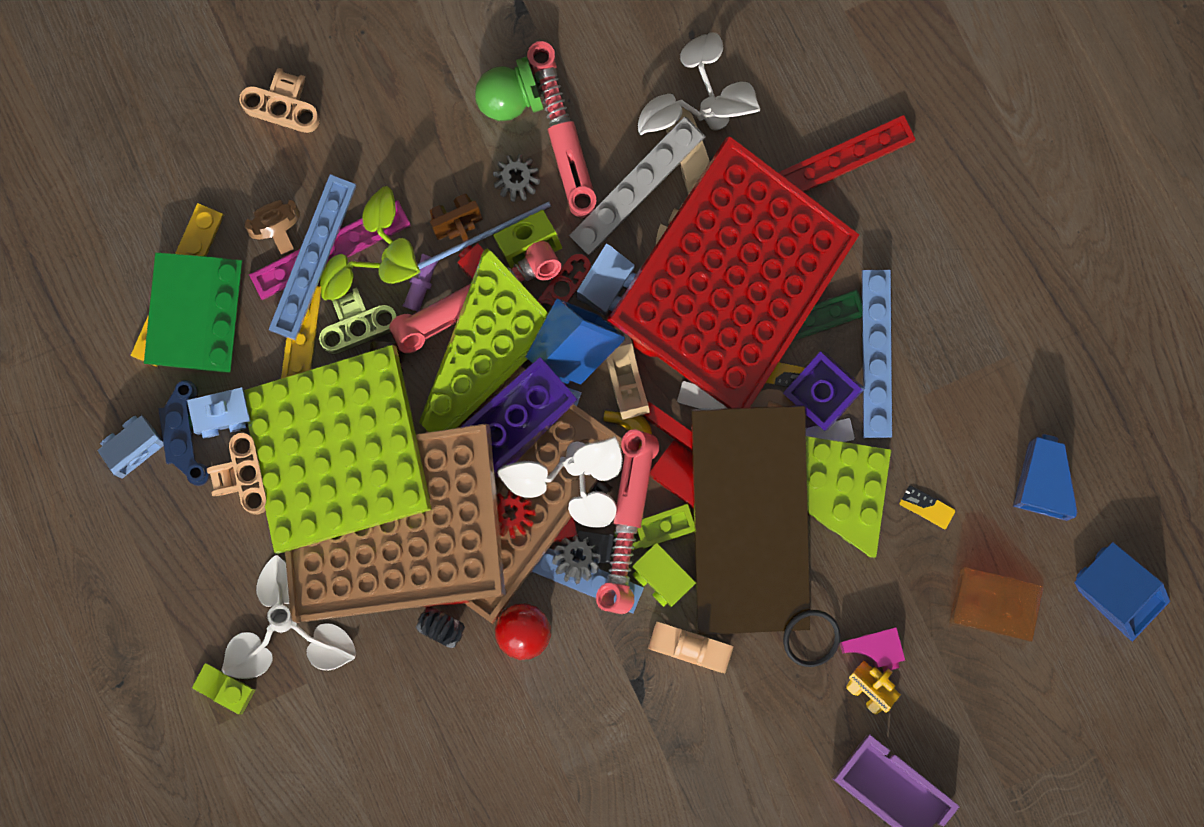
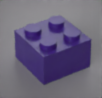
(824, 390)

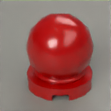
(522, 631)

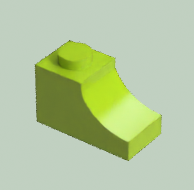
(223, 689)

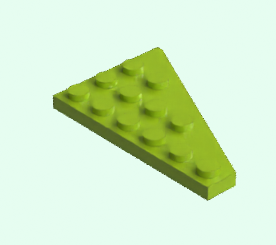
(486, 344)
(847, 489)

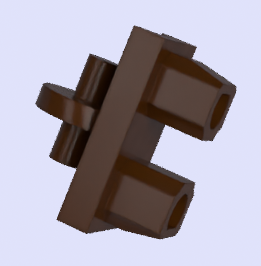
(457, 221)

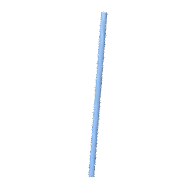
(477, 238)

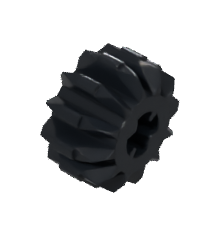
(440, 627)

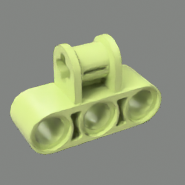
(352, 311)

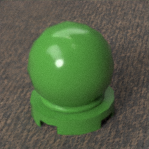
(506, 92)

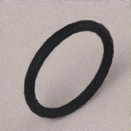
(827, 657)

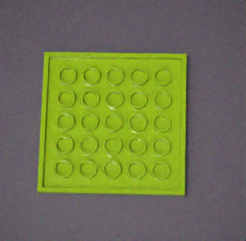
(337, 450)

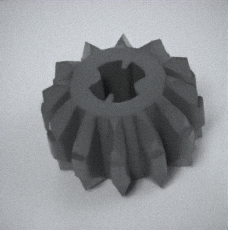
(526, 175)
(565, 556)

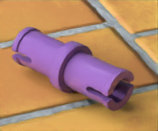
(419, 285)

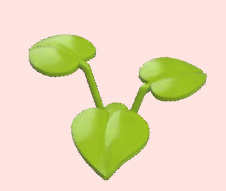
(397, 259)

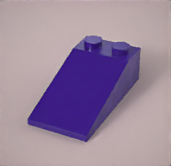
(523, 412)

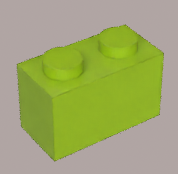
(663, 576)

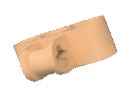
(284, 90)
(232, 475)
(690, 647)

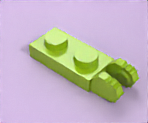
(664, 527)

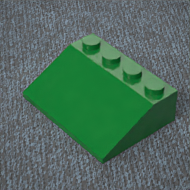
(192, 312)

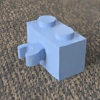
(219, 412)

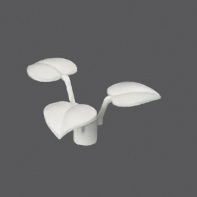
(734, 100)
(599, 458)
(248, 656)

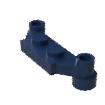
(178, 434)

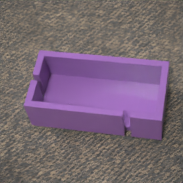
(893, 788)

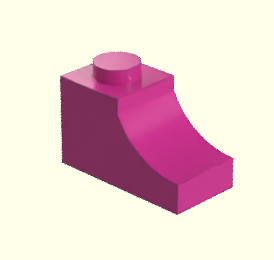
(881, 647)

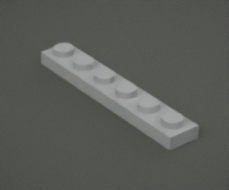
(637, 185)

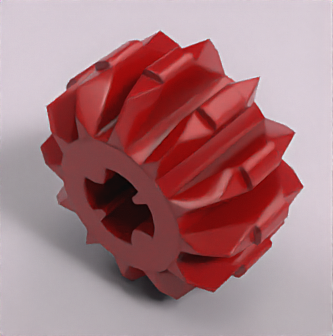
(522, 514)

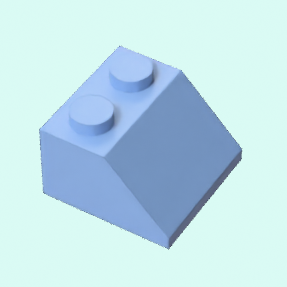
(606, 280)
(130, 446)

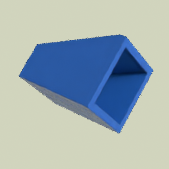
(574, 342)
(1046, 480)
(1122, 590)

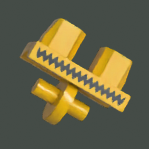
(875, 686)

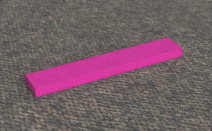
(349, 241)

